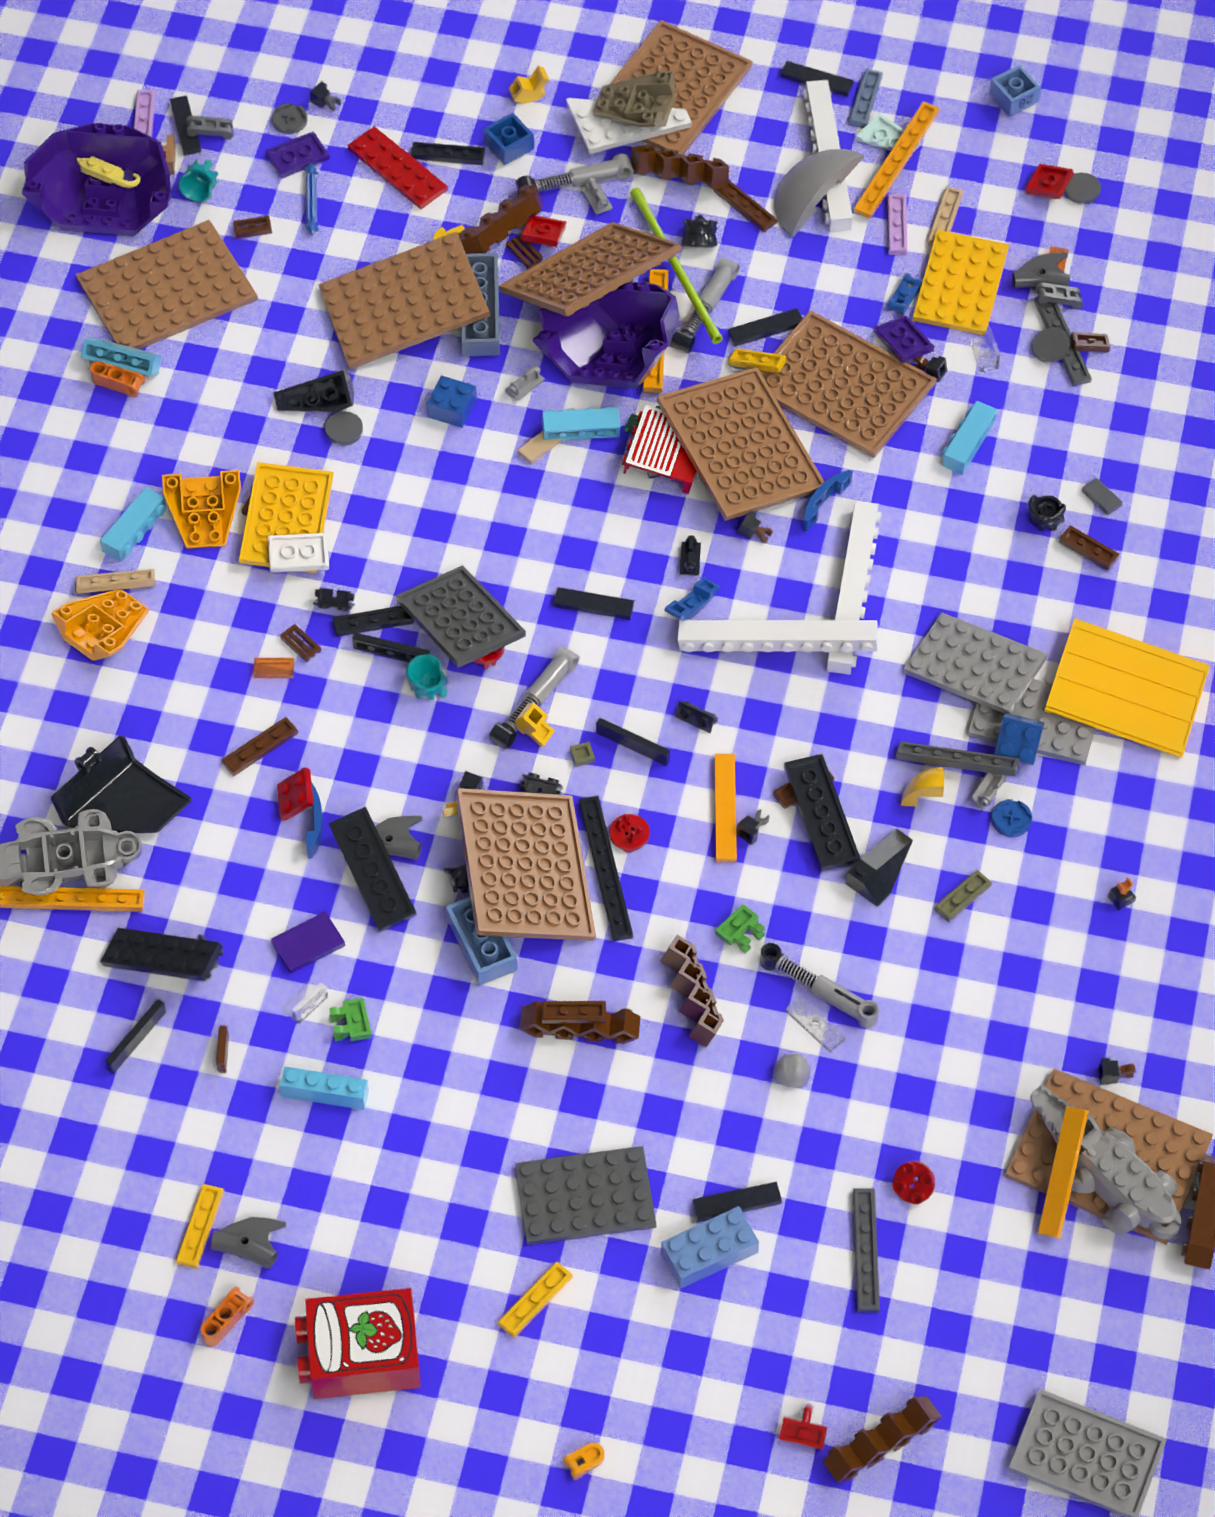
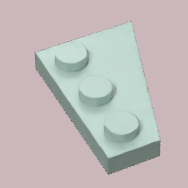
(881, 133)

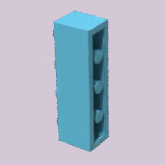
(121, 356)
(581, 424)
(969, 437)
(133, 524)
(324, 1088)

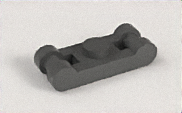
(209, 126)
(1059, 294)

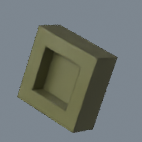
(582, 754)

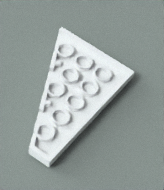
(604, 133)

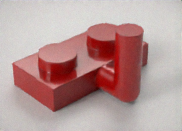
(803, 1430)

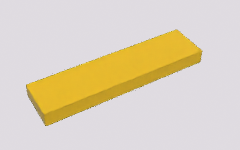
(200, 1226)
(535, 1300)

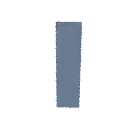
(866, 98)

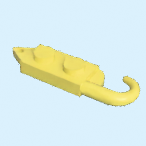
(106, 172)

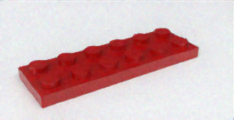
(397, 167)

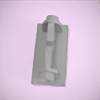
(596, 196)
(525, 383)
(987, 789)

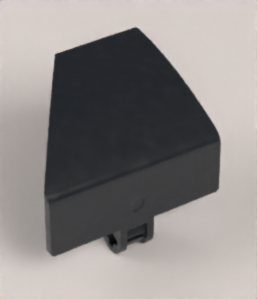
(120, 788)

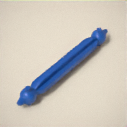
(311, 199)

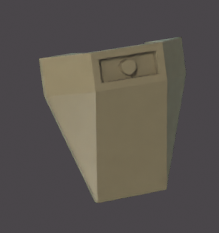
(638, 100)

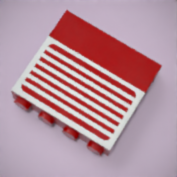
(658, 449)

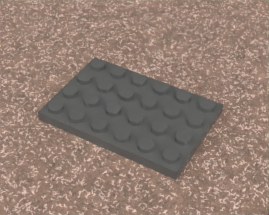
(460, 616)
(585, 1195)

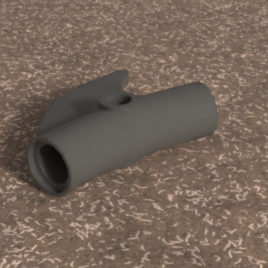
(1041, 269)
(396, 836)
(249, 1240)

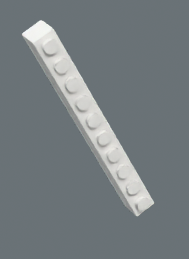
(825, 137)
(855, 577)
(778, 635)

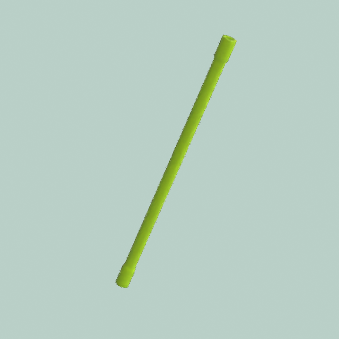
(711, 329)

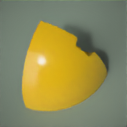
(927, 783)

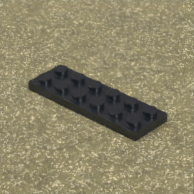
(821, 812)
(372, 869)
(161, 954)

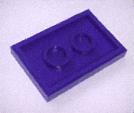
(297, 154)
(903, 339)
(308, 942)

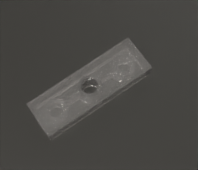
(822, 1032)

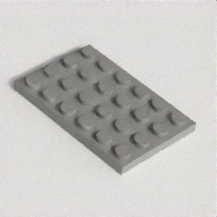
(975, 663)
(1060, 736)
(1087, 1454)

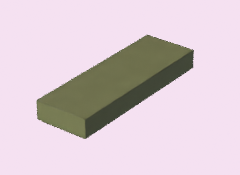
(963, 896)

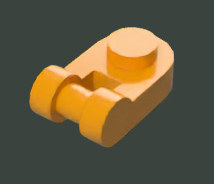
(592, 1456)

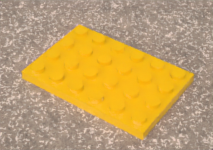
(961, 282)
(284, 503)

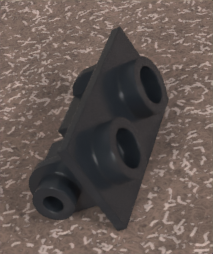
(690, 556)
(326, 599)
(691, 714)
(534, 782)

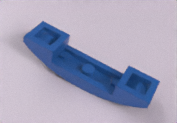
(837, 483)
(693, 602)
(313, 838)

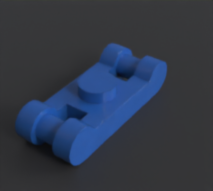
(905, 294)

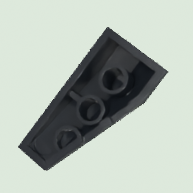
(320, 394)
(879, 868)

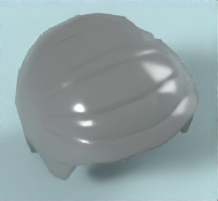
(792, 1070)

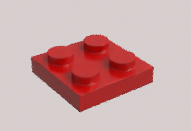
(1049, 181)
(544, 230)
(295, 794)

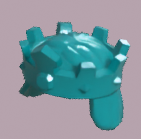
(198, 181)
(426, 676)

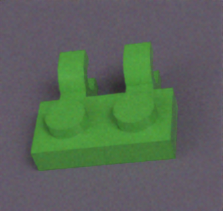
(737, 924)
(356, 1018)

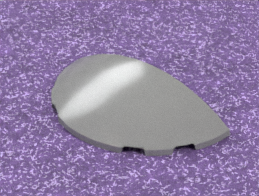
(809, 183)

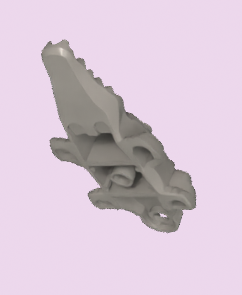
(71, 854)
(1115, 1173)

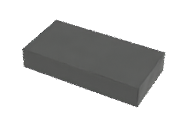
(1102, 496)

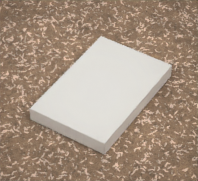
(298, 552)

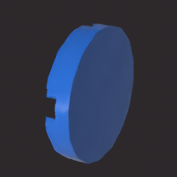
(1011, 818)

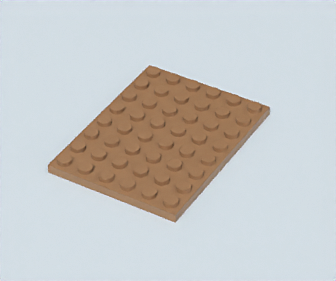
(702, 77)
(590, 268)
(167, 287)
(404, 300)
(846, 384)
(740, 443)
(524, 865)
(1158, 1139)

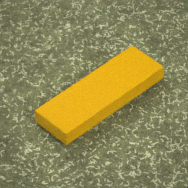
(761, 360)

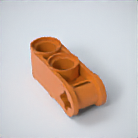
(116, 378)
(235, 1305)

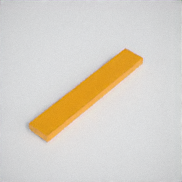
(725, 808)
(1063, 1172)

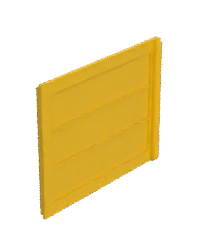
(1127, 688)

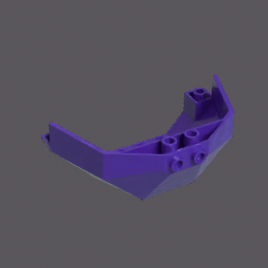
(90, 204)
(613, 337)

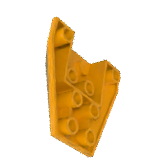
(203, 506)
(100, 623)

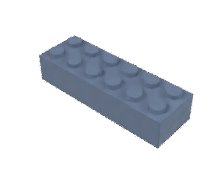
(483, 336)

